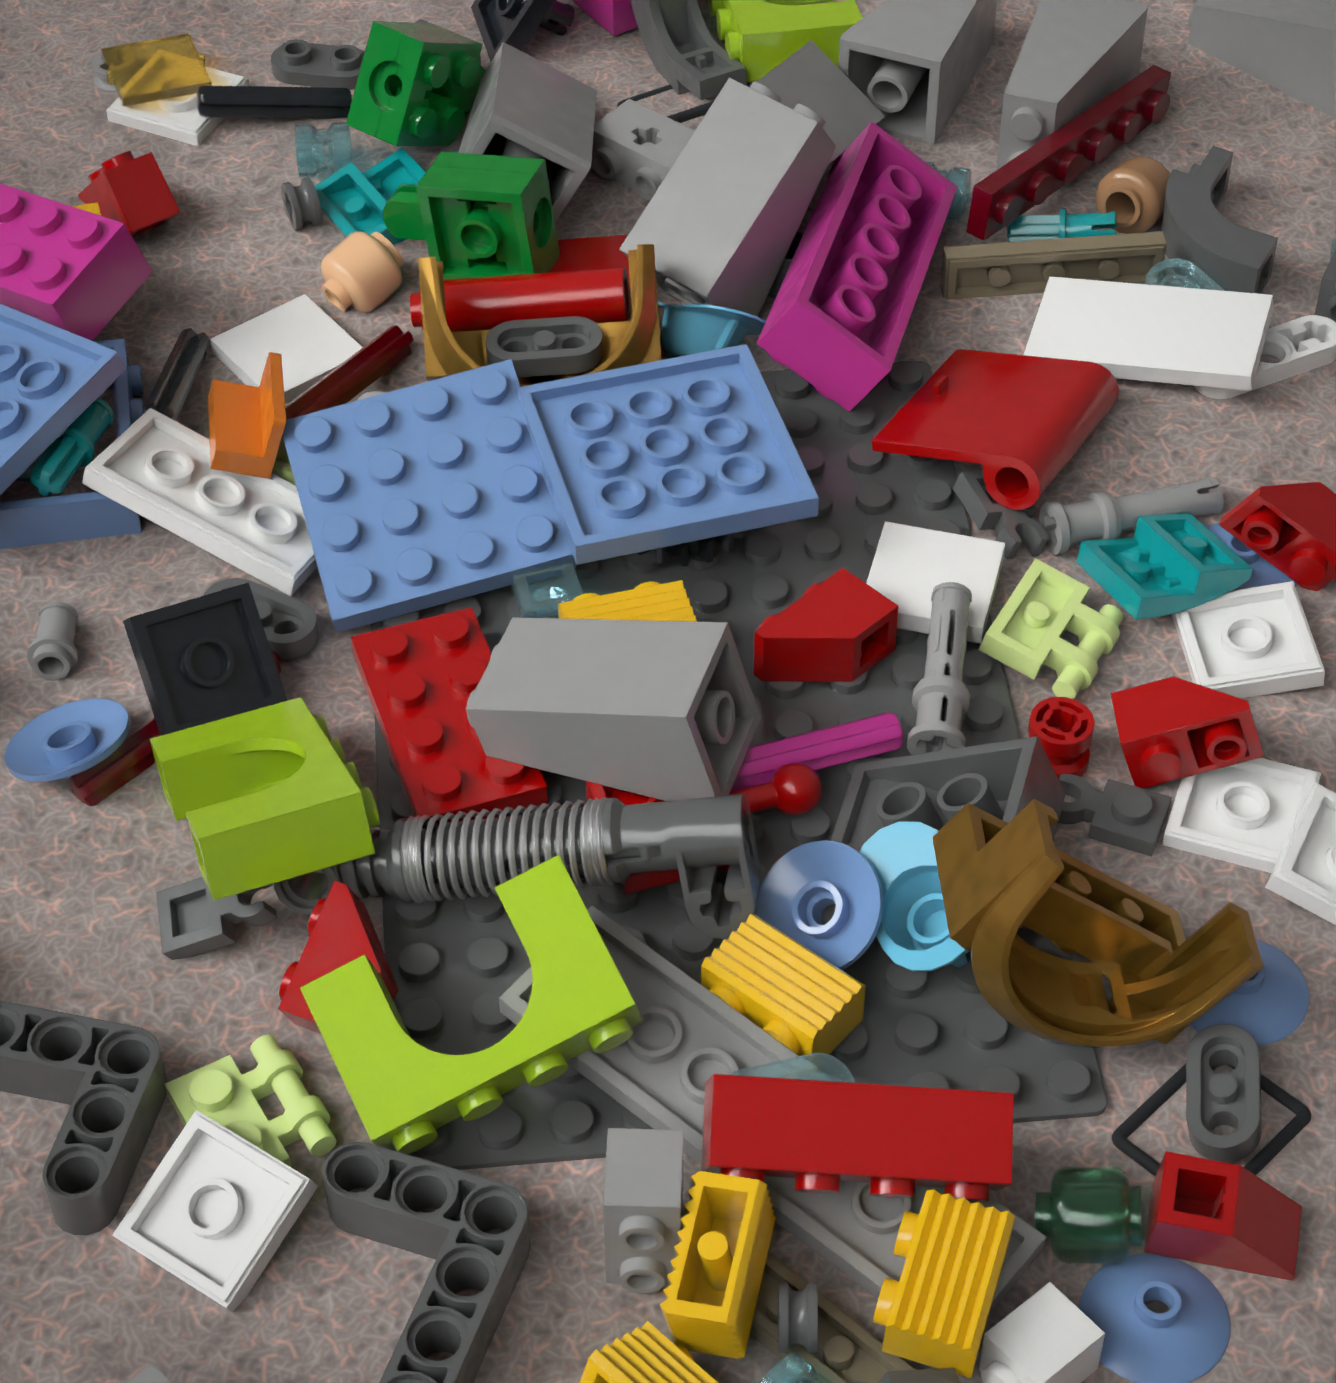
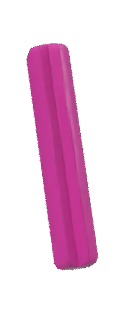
(821, 748)

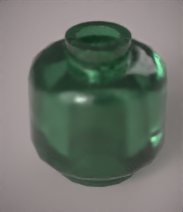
(1090, 1215)

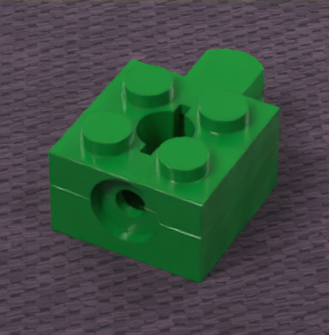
(415, 84)
(473, 240)

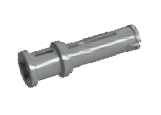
(1109, 516)
(941, 694)

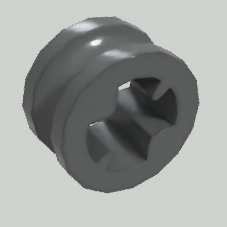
(301, 203)
(797, 1317)

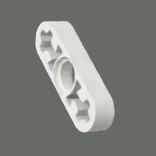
(1282, 343)

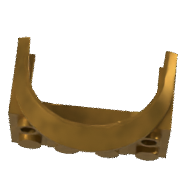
(623, 342)
(1013, 877)

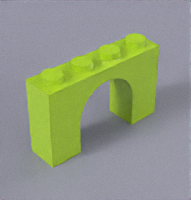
(770, 31)
(265, 797)
(572, 1007)

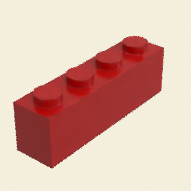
(859, 1135)

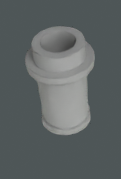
(54, 641)

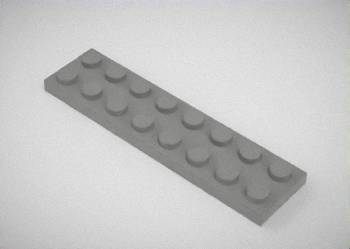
(663, 1080)

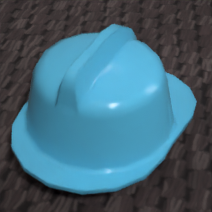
(704, 328)
(913, 911)

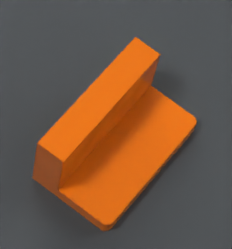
(247, 422)

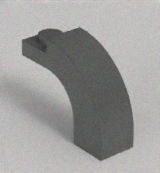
(684, 47)
(1199, 233)

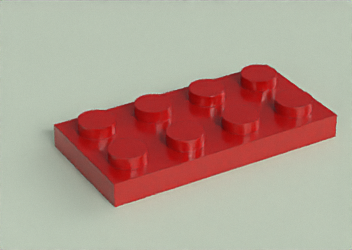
(420, 695)

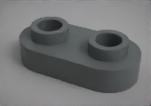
(317, 64)
(546, 345)
(280, 616)
(1223, 1097)

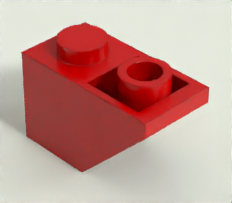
(131, 192)
(1290, 529)
(827, 633)
(1182, 730)
(337, 935)
(1221, 1217)

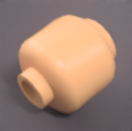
(361, 272)

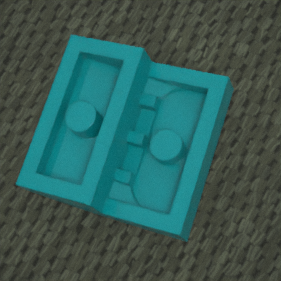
(357, 199)
(1165, 566)

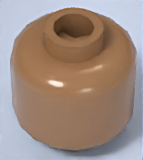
(1135, 193)

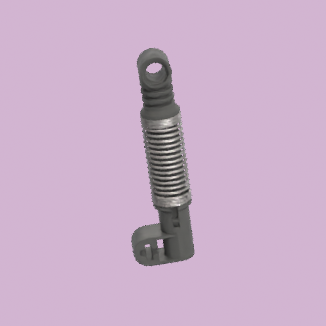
(595, 844)

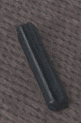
(273, 102)
(178, 374)

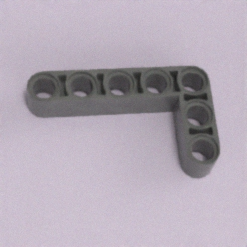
(110, 1080)
(451, 1235)

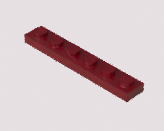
(1068, 152)

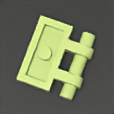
(1036, 617)
(232, 1101)

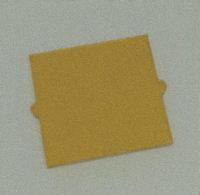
(155, 69)

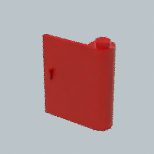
(584, 282)
(1005, 412)

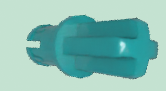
(1061, 226)
(72, 449)

